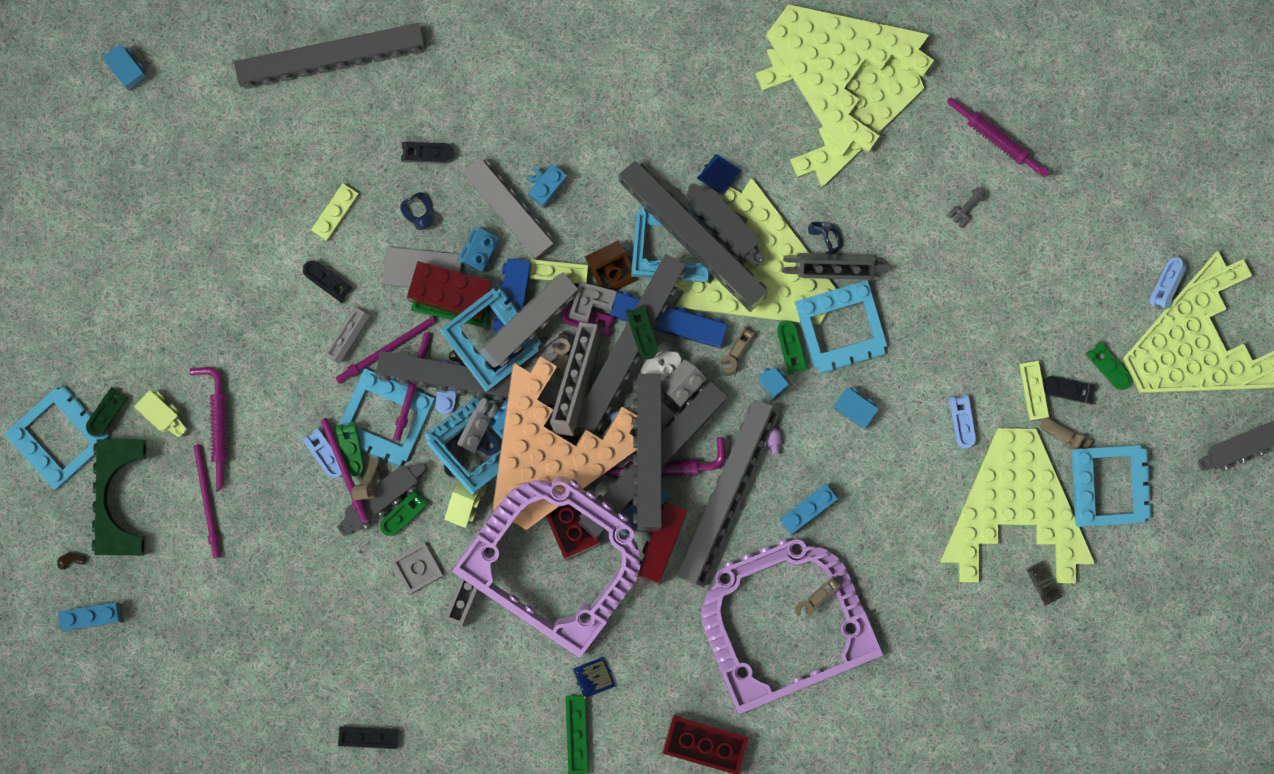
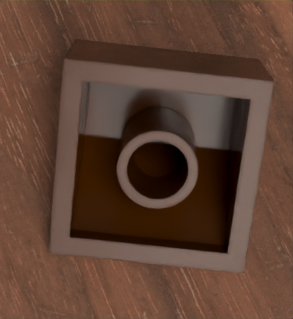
(611, 267)

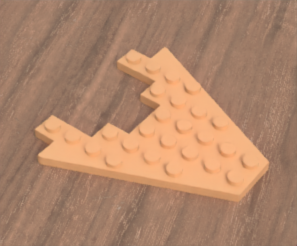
(537, 453)

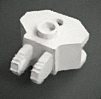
(668, 363)

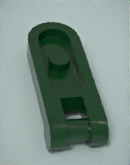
(642, 333)
(105, 413)

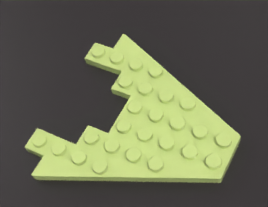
(826, 52)
(880, 97)
(774, 242)
(1184, 348)
(1017, 489)

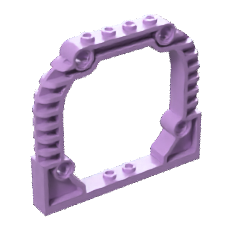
(573, 631)
(858, 649)

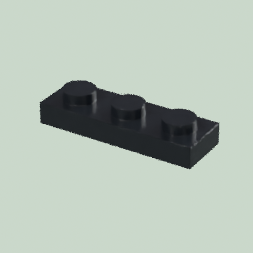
(368, 737)

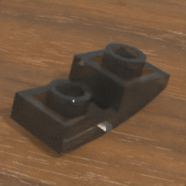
(1043, 582)

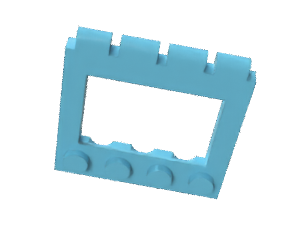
(646, 268)
(834, 300)
(469, 354)
(396, 393)
(446, 431)
(36, 454)
(1084, 485)

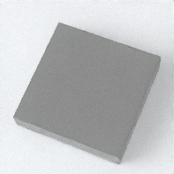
(416, 568)

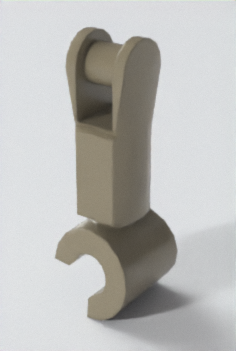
(737, 351)
(562, 352)
(1064, 435)
(366, 488)
(818, 597)

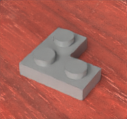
(589, 297)

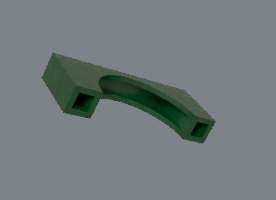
(110, 458)

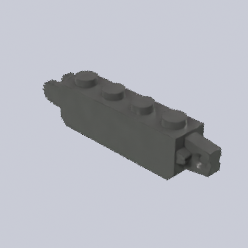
(725, 224)
(834, 266)
(1239, 448)
(387, 493)

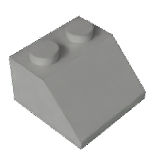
(683, 383)

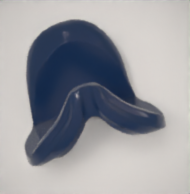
(424, 221)
(823, 227)

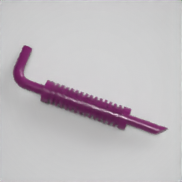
(997, 137)
(218, 423)
(685, 467)

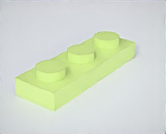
(334, 212)
(548, 270)
(1033, 390)

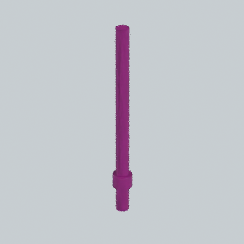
(353, 370)
(402, 420)
(358, 505)
(213, 537)

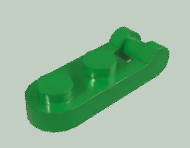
(790, 347)
(1109, 367)
(351, 448)
(402, 514)

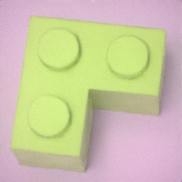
(462, 505)

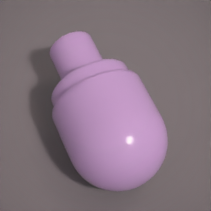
(775, 441)

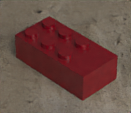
(446, 289)
(569, 534)
(661, 544)
(704, 745)

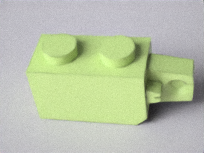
(160, 414)

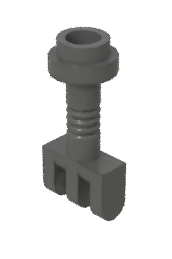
(961, 213)

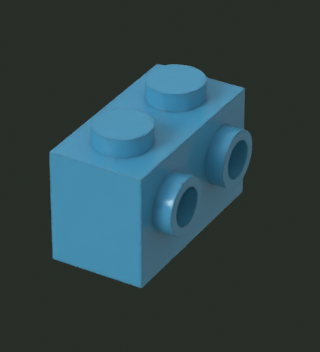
(124, 67)
(478, 249)
(773, 382)
(855, 407)

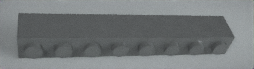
(648, 452)

